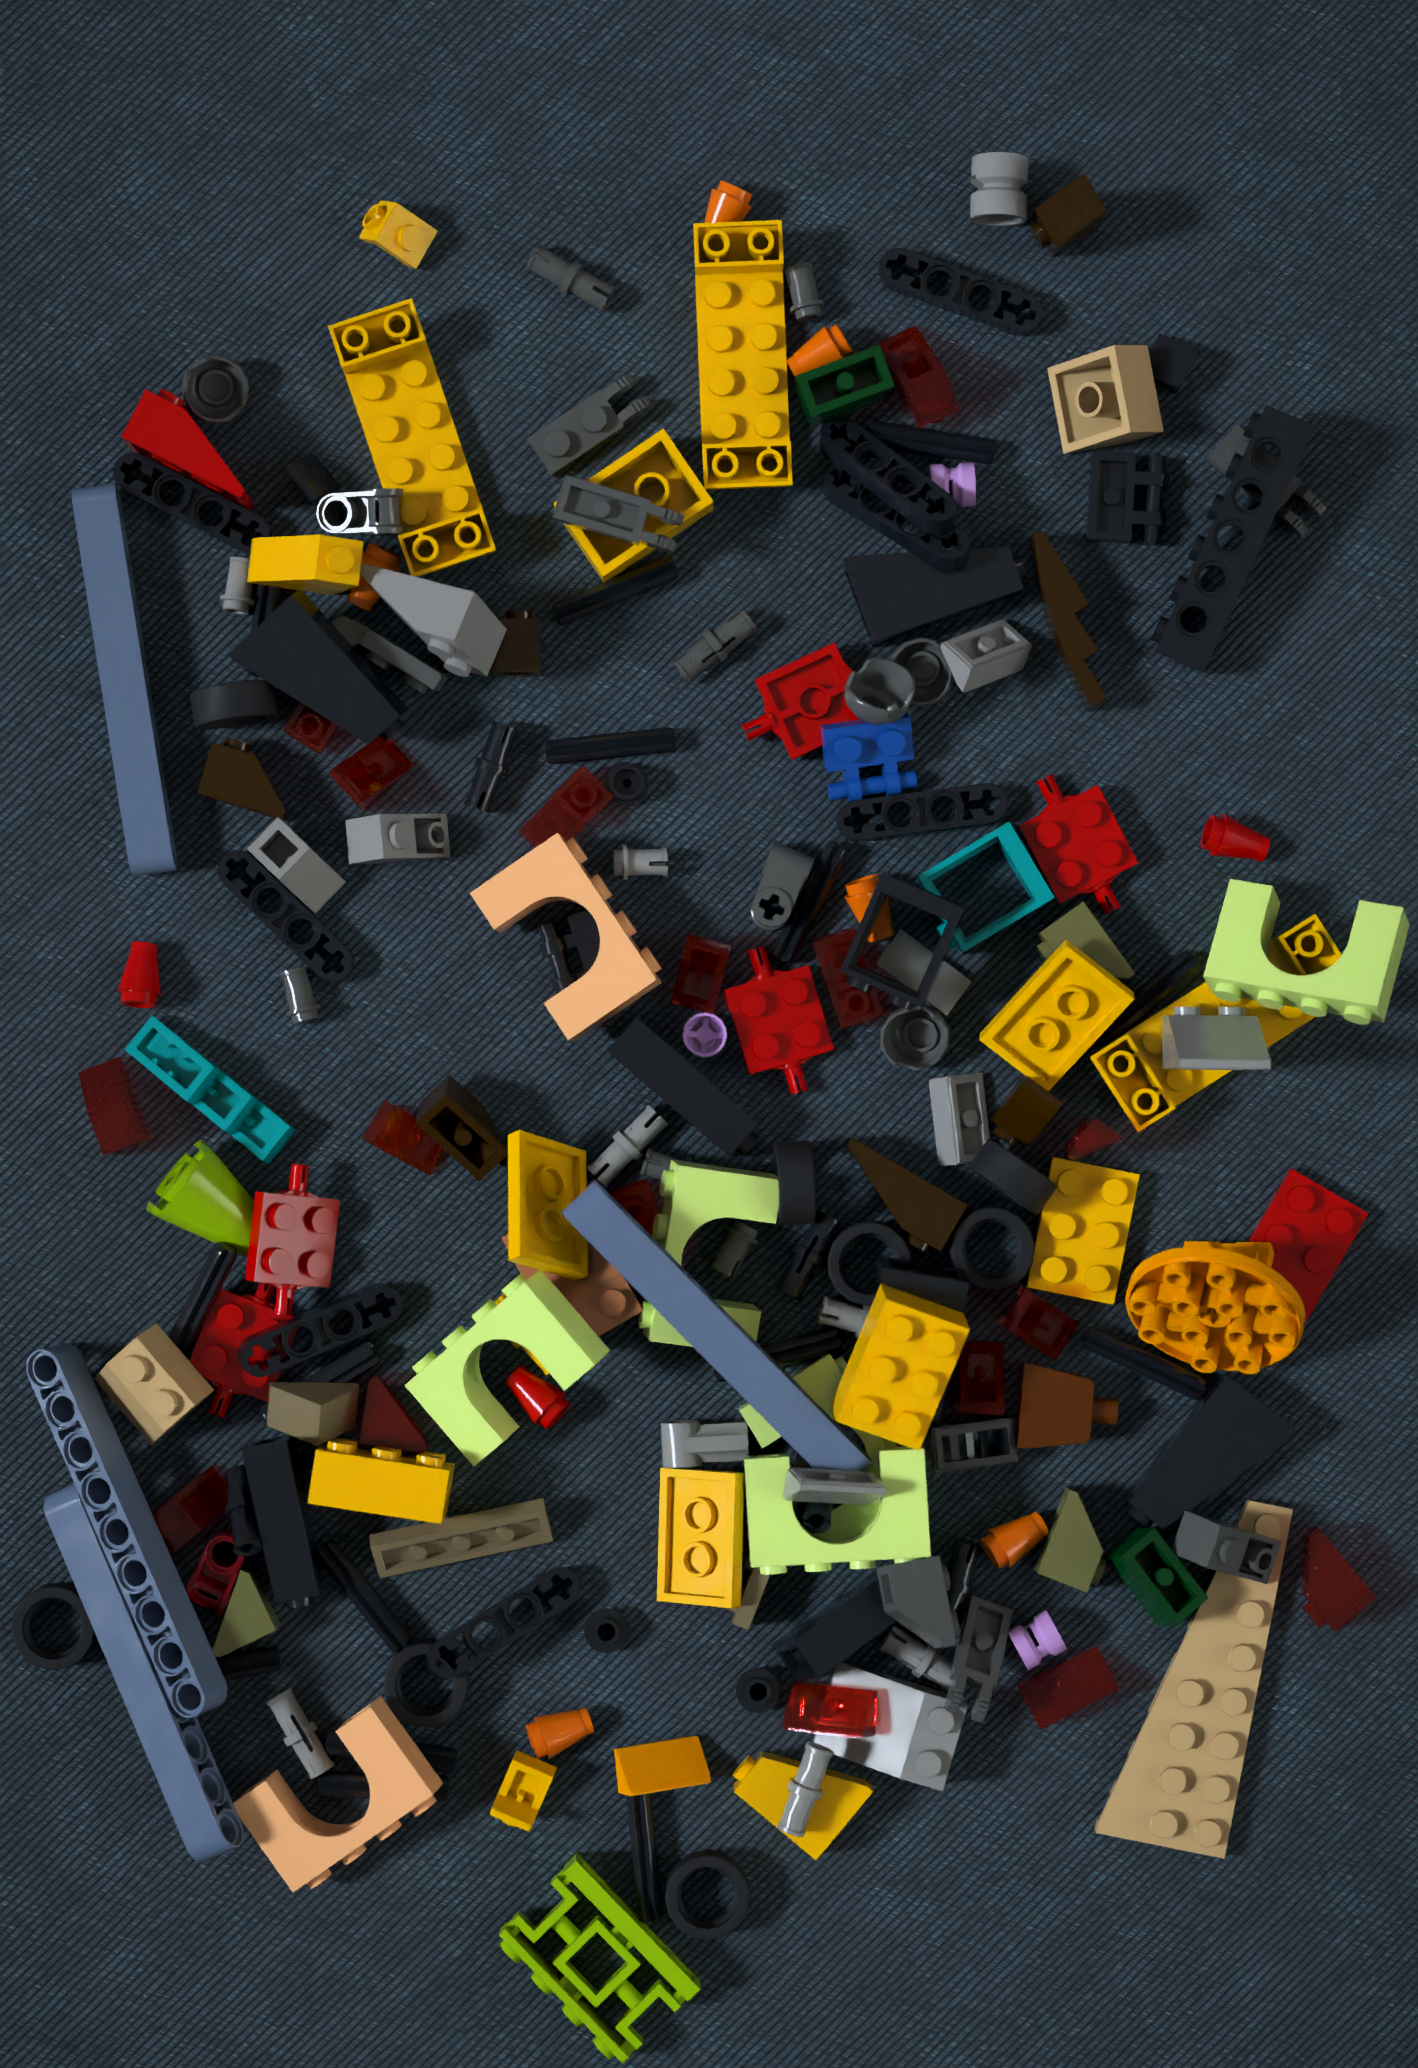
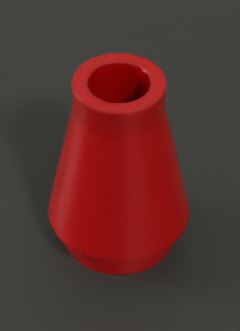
(1232, 839)
(140, 978)
(539, 1399)

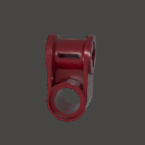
(214, 1578)

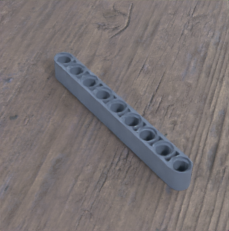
(124, 680)
(713, 1332)
(126, 1550)
(171, 1742)

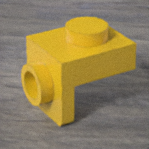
(397, 232)
(522, 1791)

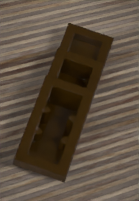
(1061, 604)

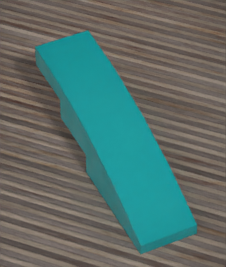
(210, 1089)

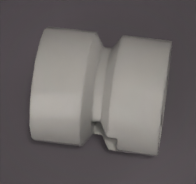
(999, 186)

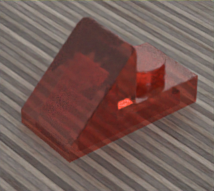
(401, 1137)
(192, 1509)

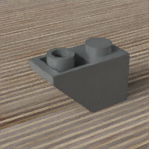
(1225, 1547)
(918, 1599)

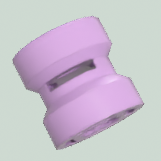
(962, 482)
(700, 1031)
(1046, 1636)

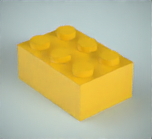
(654, 473)
(900, 1367)
(381, 1481)

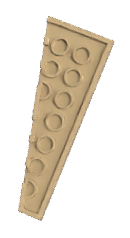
(1193, 1743)

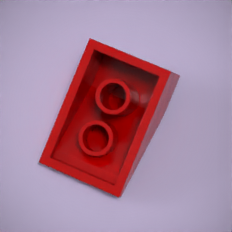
(172, 438)

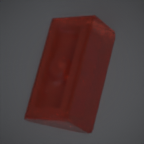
(1089, 1138)
(1068, 1687)
(831, 1710)

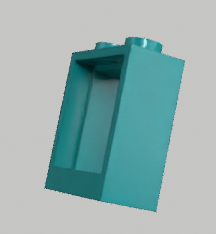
(1022, 867)

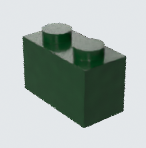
(844, 385)
(1156, 1577)

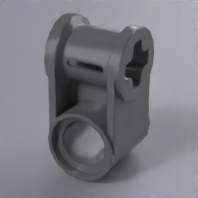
(368, 512)
(780, 880)

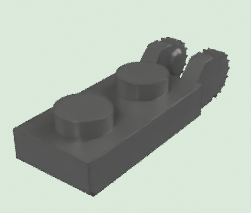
(585, 427)
(1236, 442)
(612, 513)
(386, 652)
(978, 1654)

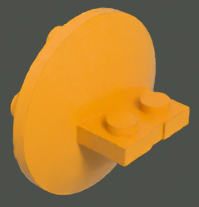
(1216, 1306)

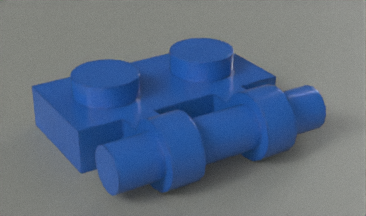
(862, 744)

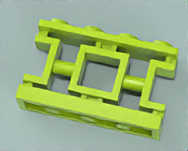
(621, 1936)

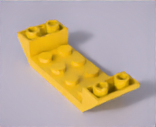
(742, 354)
(412, 436)
(1134, 1059)

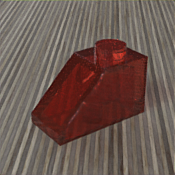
(918, 377)
(113, 1107)
(1330, 1583)

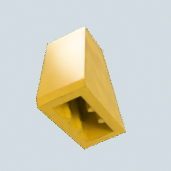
(306, 563)
(764, 1785)

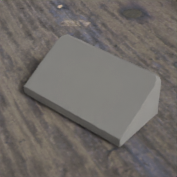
(985, 654)
(907, 963)
(959, 1117)
(832, 1486)

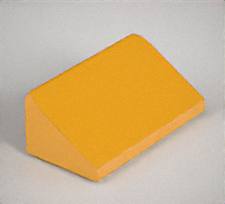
(660, 1766)

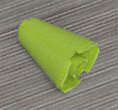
(206, 1200)

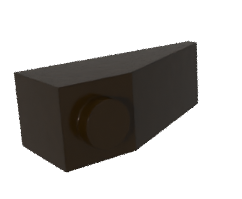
(914, 1203)

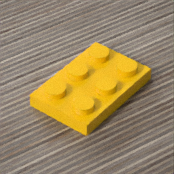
(1056, 1015)
(541, 1184)
(1083, 1231)
(700, 1537)

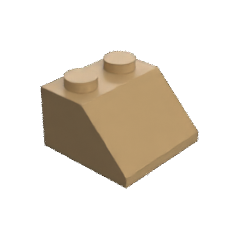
(1105, 398)
(153, 1383)

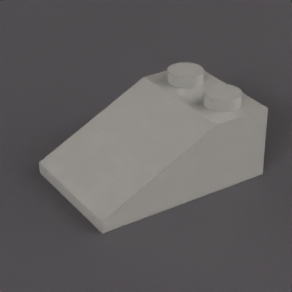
(445, 617)
(1213, 1042)
(912, 1728)

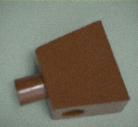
(1058, 1407)

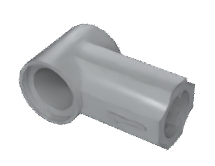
(691, 1443)

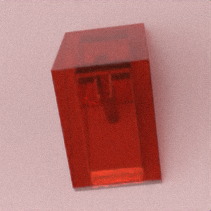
(371, 771)
(700, 973)
(1038, 1323)
(981, 1378)
(388, 1422)

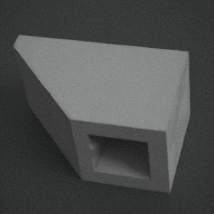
(397, 838)
(296, 865)

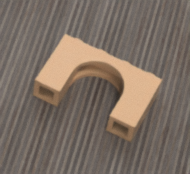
(557, 874)
(304, 1845)

